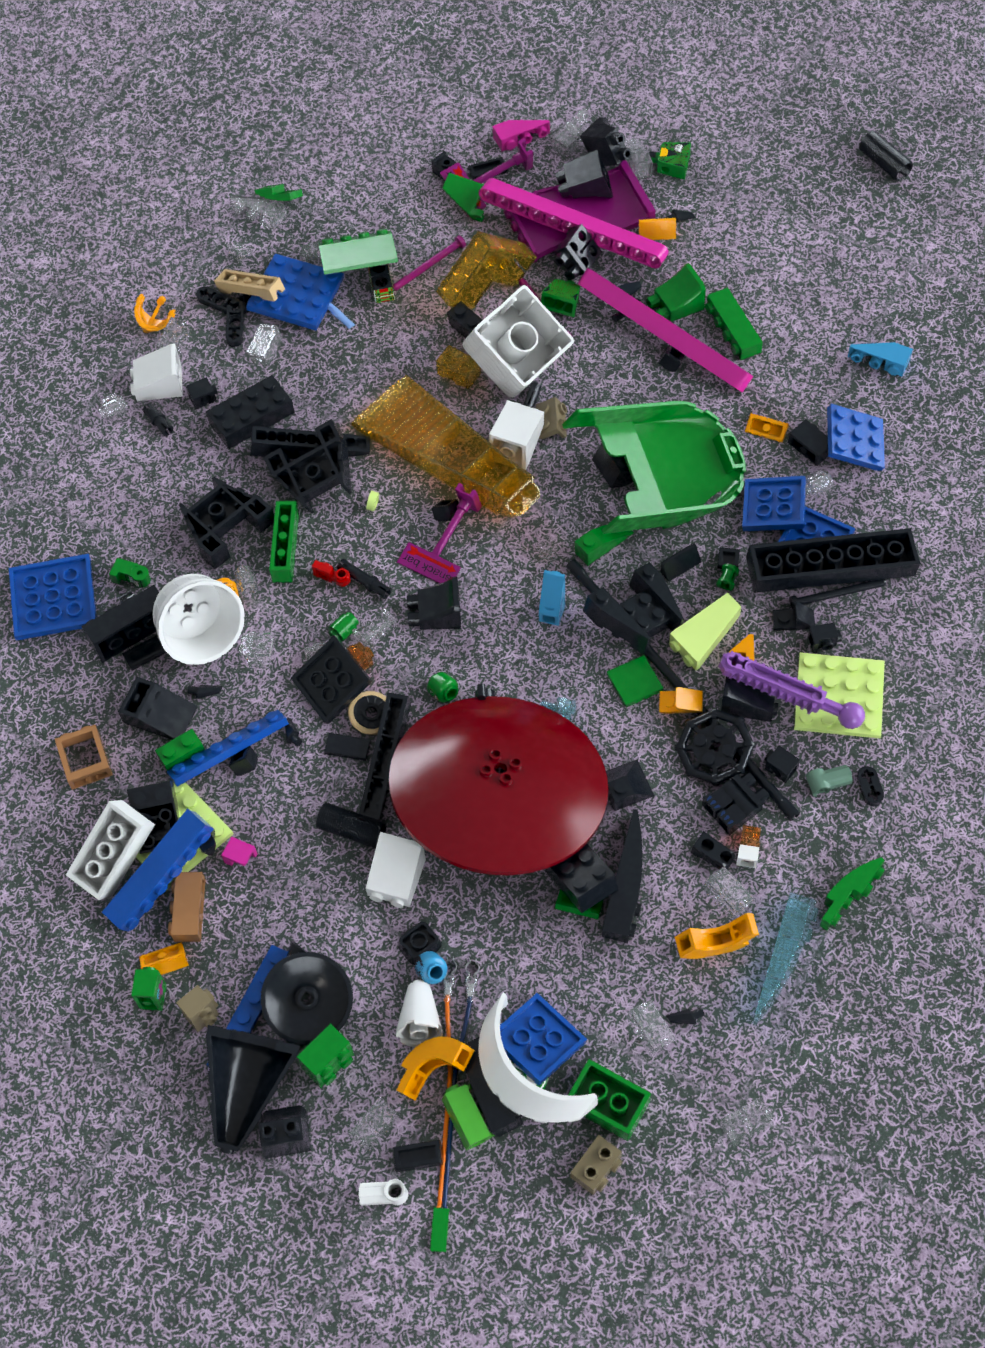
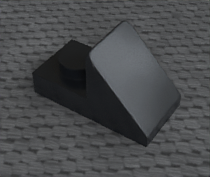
(798, 618)

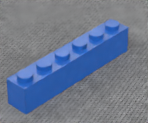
(158, 870)

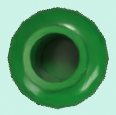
(442, 687)

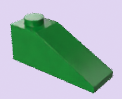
(596, 544)

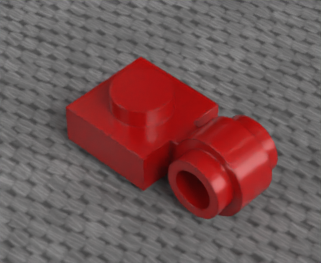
(326, 572)

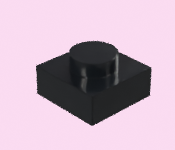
(728, 556)

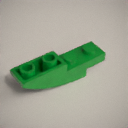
(854, 885)

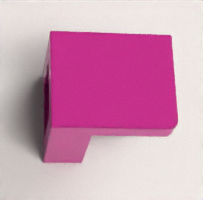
(238, 852)

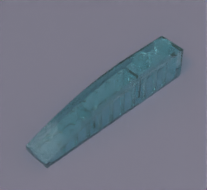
(787, 949)

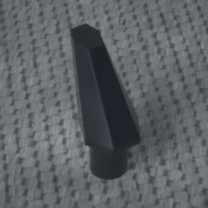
(681, 215)
(204, 690)
(292, 733)
(686, 1016)

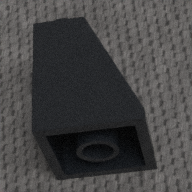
(747, 702)

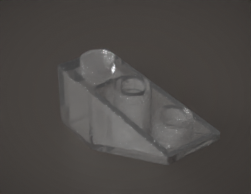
(568, 138)
(640, 161)
(269, 211)

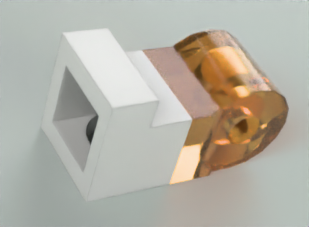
(749, 847)

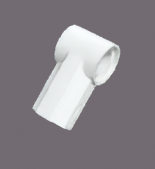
(379, 1193)

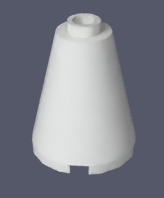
(418, 1015)

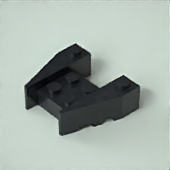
(315, 470)
(218, 514)
(640, 615)

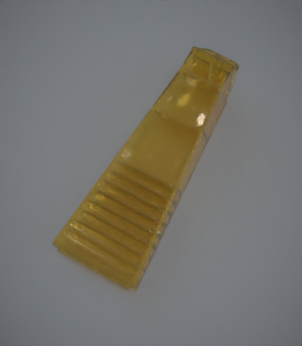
(447, 448)

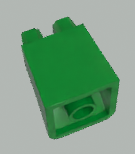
(679, 295)

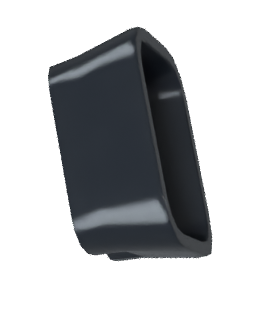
(417, 941)

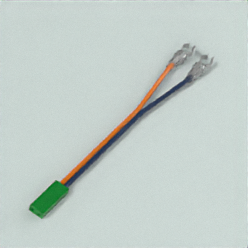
(441, 1215)

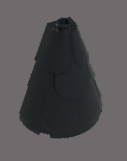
(242, 1081)

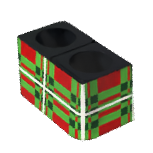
(381, 294)

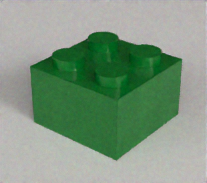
(326, 1056)

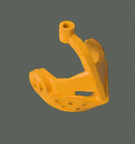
(149, 323)

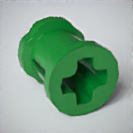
(728, 577)

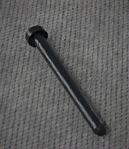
(837, 592)

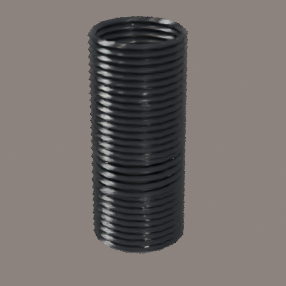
(889, 157)
(355, 827)

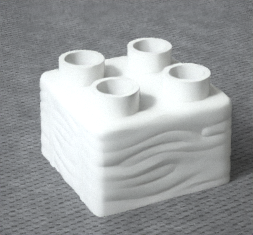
(517, 342)

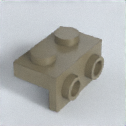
(554, 417)

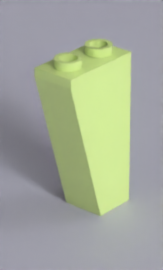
(704, 631)

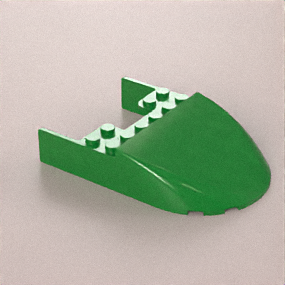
(674, 458)

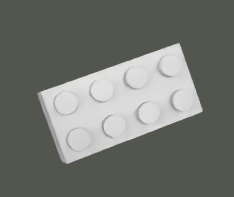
(110, 849)

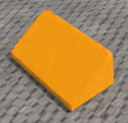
(658, 228)
(766, 427)
(165, 959)

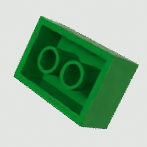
(619, 1100)

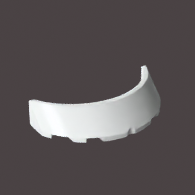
(514, 1089)

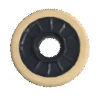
(357, 713)

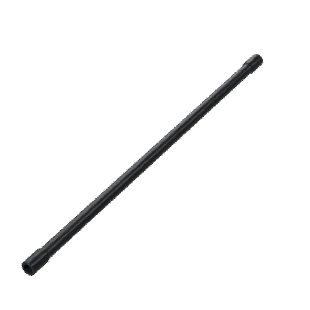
(783, 803)

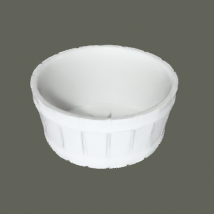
(207, 629)

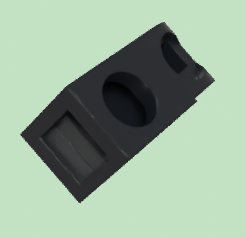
(713, 851)

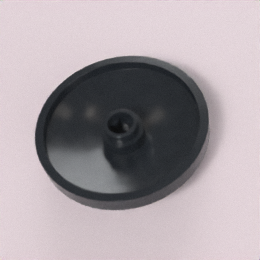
(283, 992)

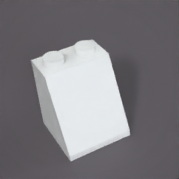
(157, 375)
(517, 432)
(395, 870)

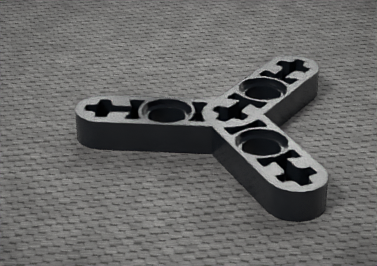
(232, 315)

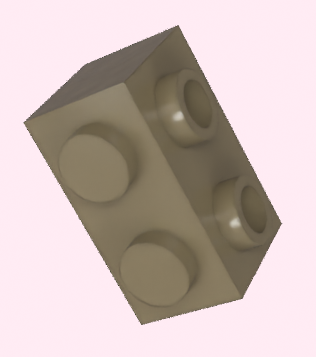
(199, 1008)
(596, 1165)

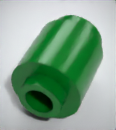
(343, 625)

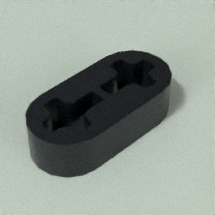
(874, 784)

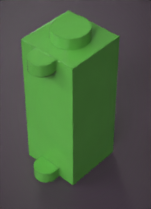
(466, 1116)

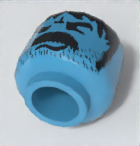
(431, 967)

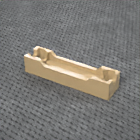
(249, 283)

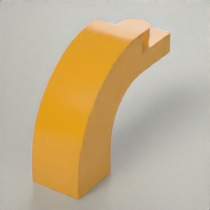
(724, 939)
(428, 1057)

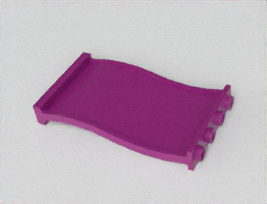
(623, 210)

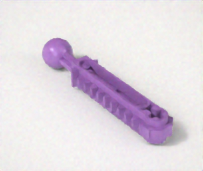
(789, 689)

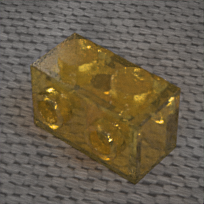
(458, 367)

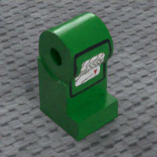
(129, 572)

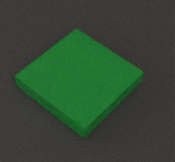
(635, 681)

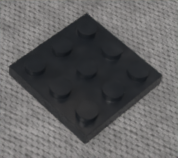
(331, 679)

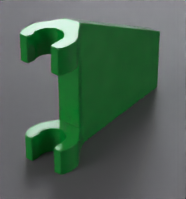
(464, 194)

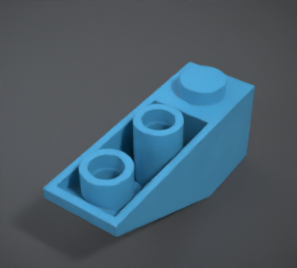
(896, 356)
(552, 597)

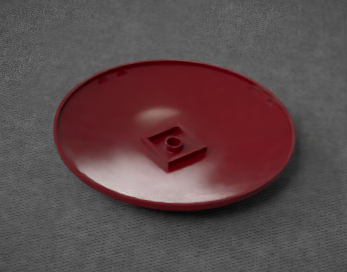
(490, 820)

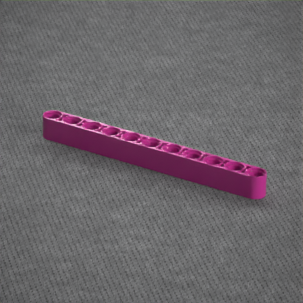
(563, 218)
(665, 330)

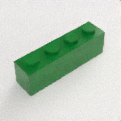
(733, 323)
(284, 541)

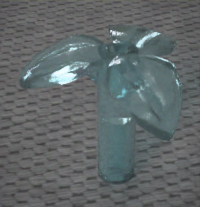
(563, 707)

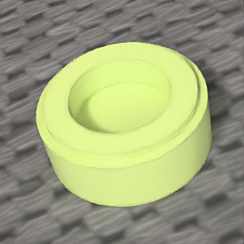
(372, 501)

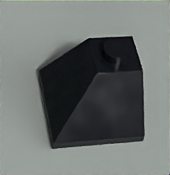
(627, 785)

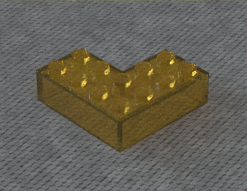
(481, 263)

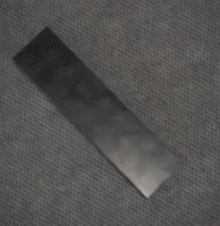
(832, 560)

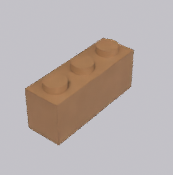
(187, 907)

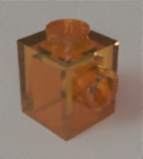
(362, 655)

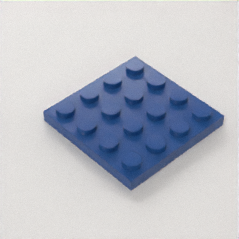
(305, 292)
(52, 596)

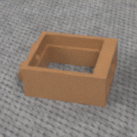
(88, 774)

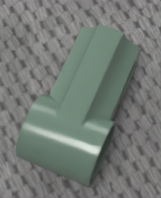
(825, 780)

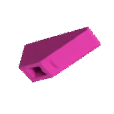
(507, 132)

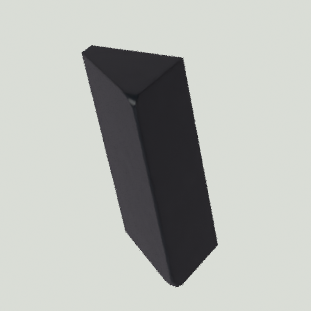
(680, 562)

